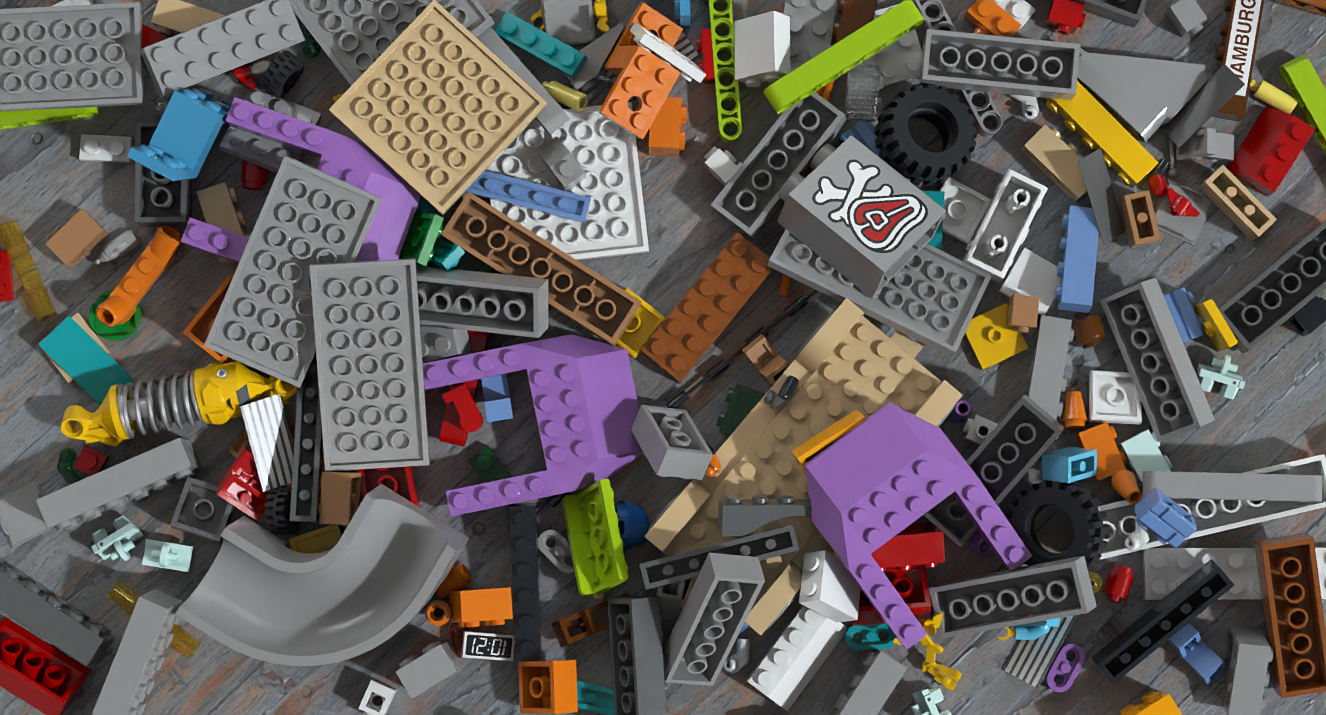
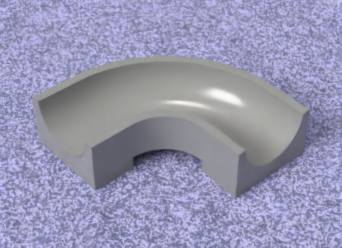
(330, 602)

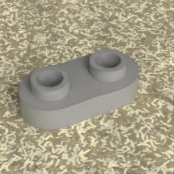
(558, 552)

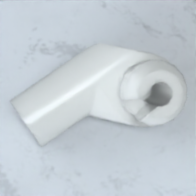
(1029, 105)
(1137, 538)
(740, 658)

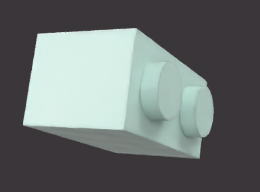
(1144, 455)

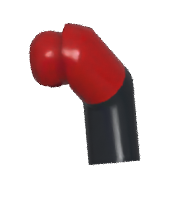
(1156, 179)

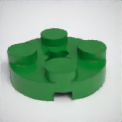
(117, 332)

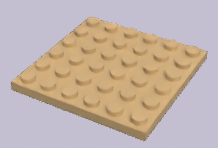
(438, 107)

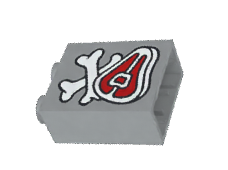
(858, 214)

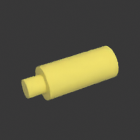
(566, 95)
(1273, 96)

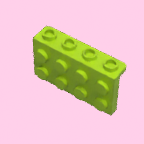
(595, 539)

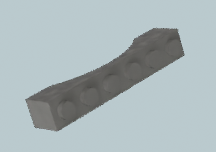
(745, 516)

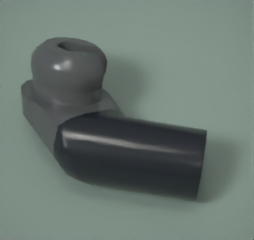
(784, 394)

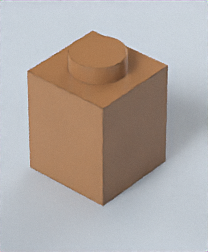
(1022, 313)

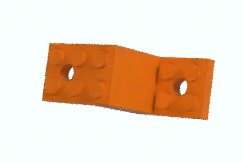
(640, 73)

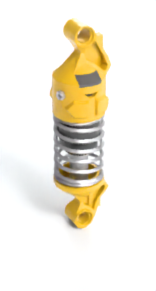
(202, 395)

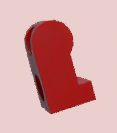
(470, 416)

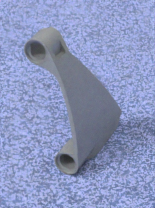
(1141, 88)

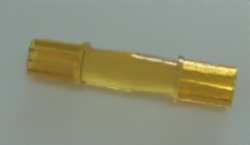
(27, 270)
(127, 599)

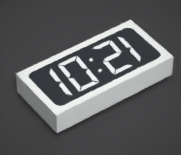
(488, 646)

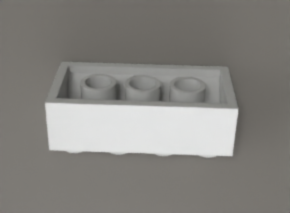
(796, 656)

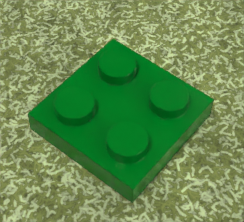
(421, 237)

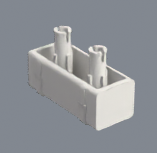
(1004, 224)

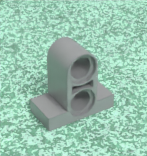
(1207, 146)

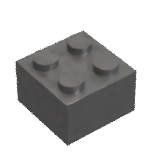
(201, 511)

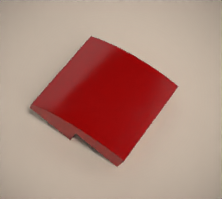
(243, 487)

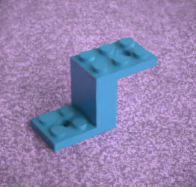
(183, 135)

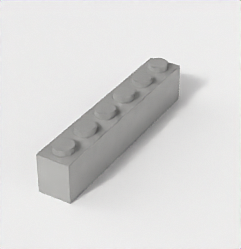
(1048, 366)

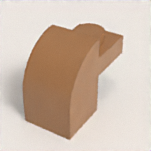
(765, 360)

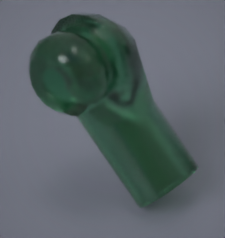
(312, 47)
(65, 465)

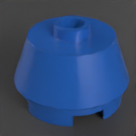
(632, 524)

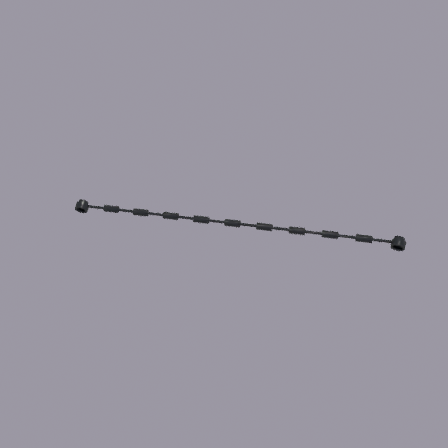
(711, 373)

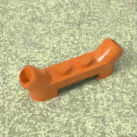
(138, 280)

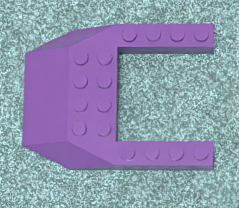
(340, 158)
(581, 407)
(881, 483)

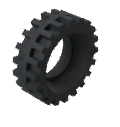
(1077, 504)

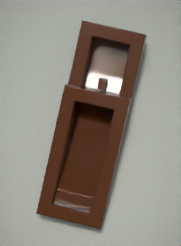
(582, 623)

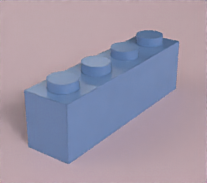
(1078, 260)

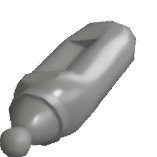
(118, 247)

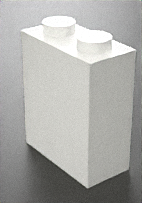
(762, 48)
(829, 587)

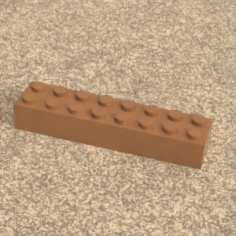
(520, 252)

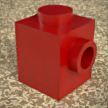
(1065, 16)

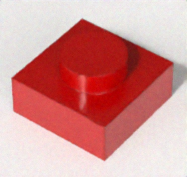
(91, 460)

